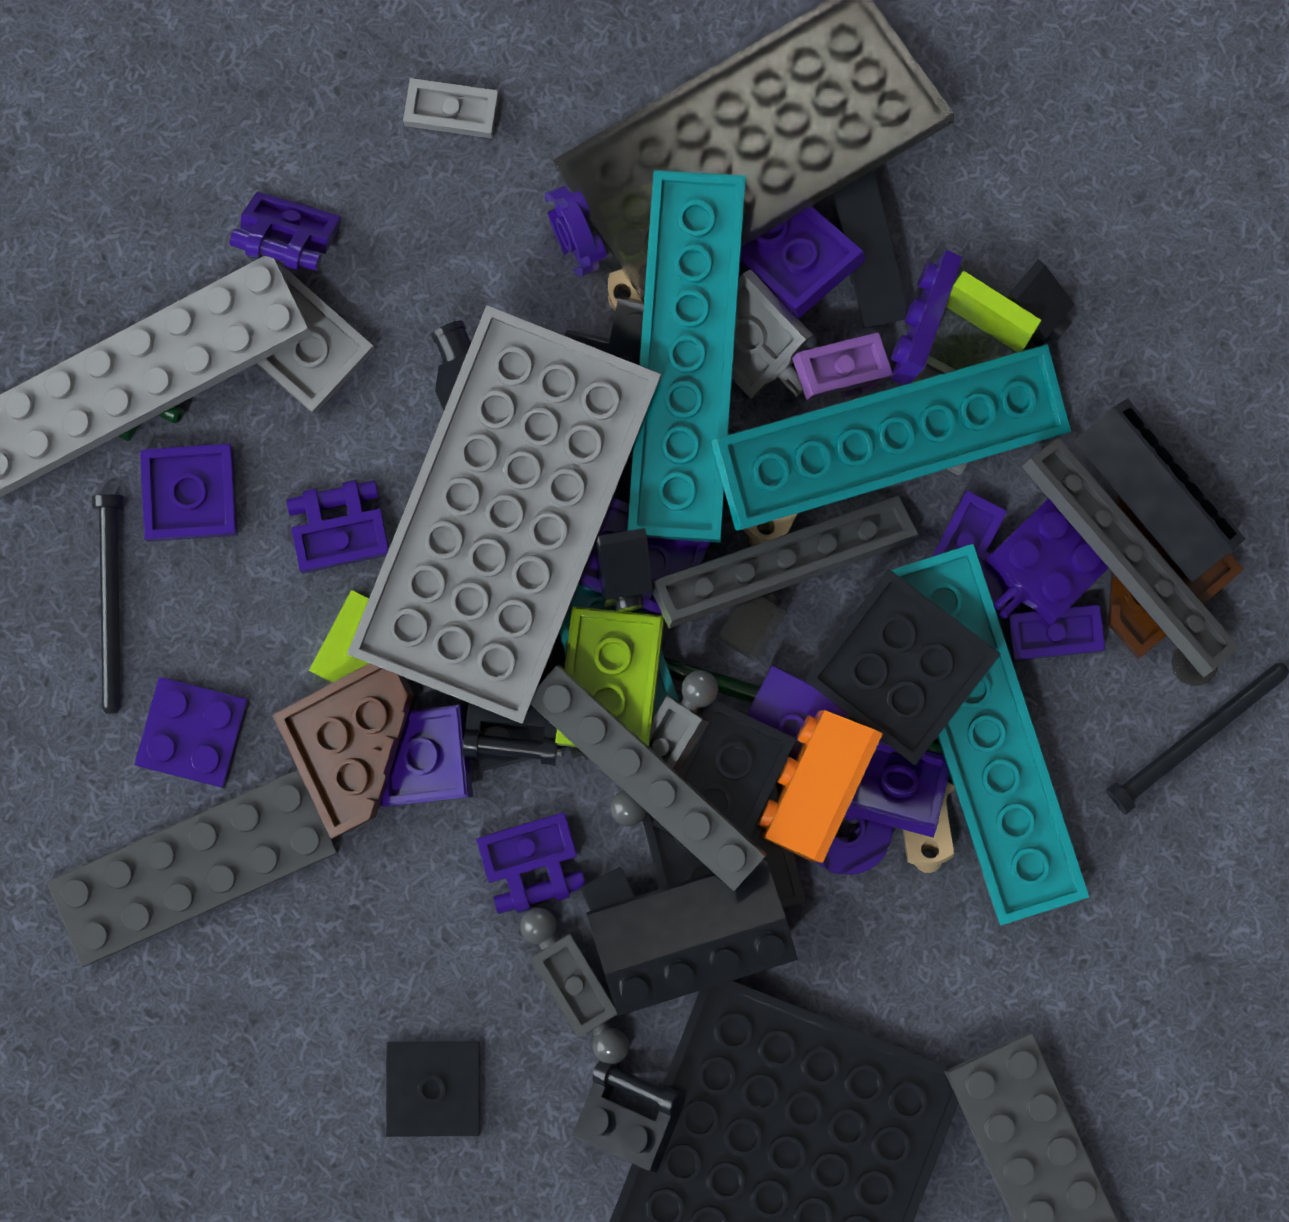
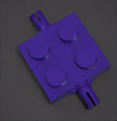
(1045, 565)

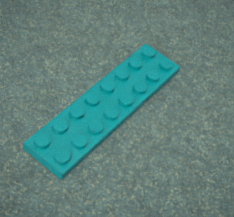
(691, 344)
(890, 437)
(999, 759)

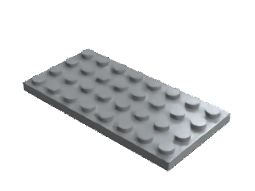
(504, 514)

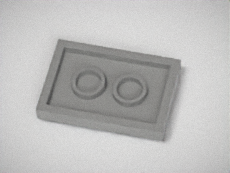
(322, 361)

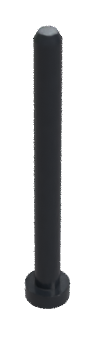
(109, 592)
(1125, 794)

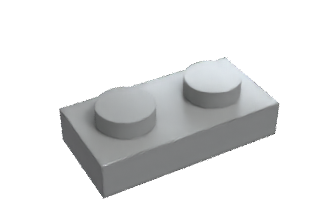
(451, 108)

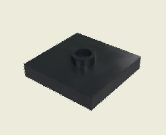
(432, 1089)

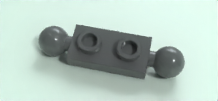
(672, 736)
(574, 985)

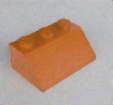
(818, 785)

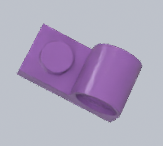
(843, 367)

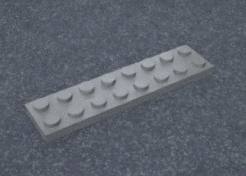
(146, 370)

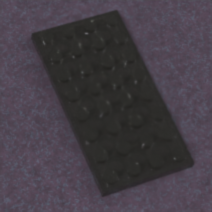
(786, 112)

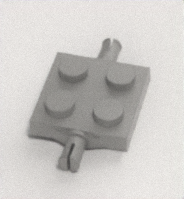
(765, 339)

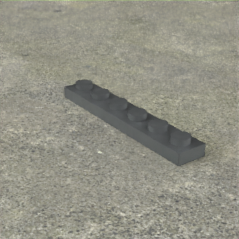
(1130, 557)
(783, 561)
(646, 778)

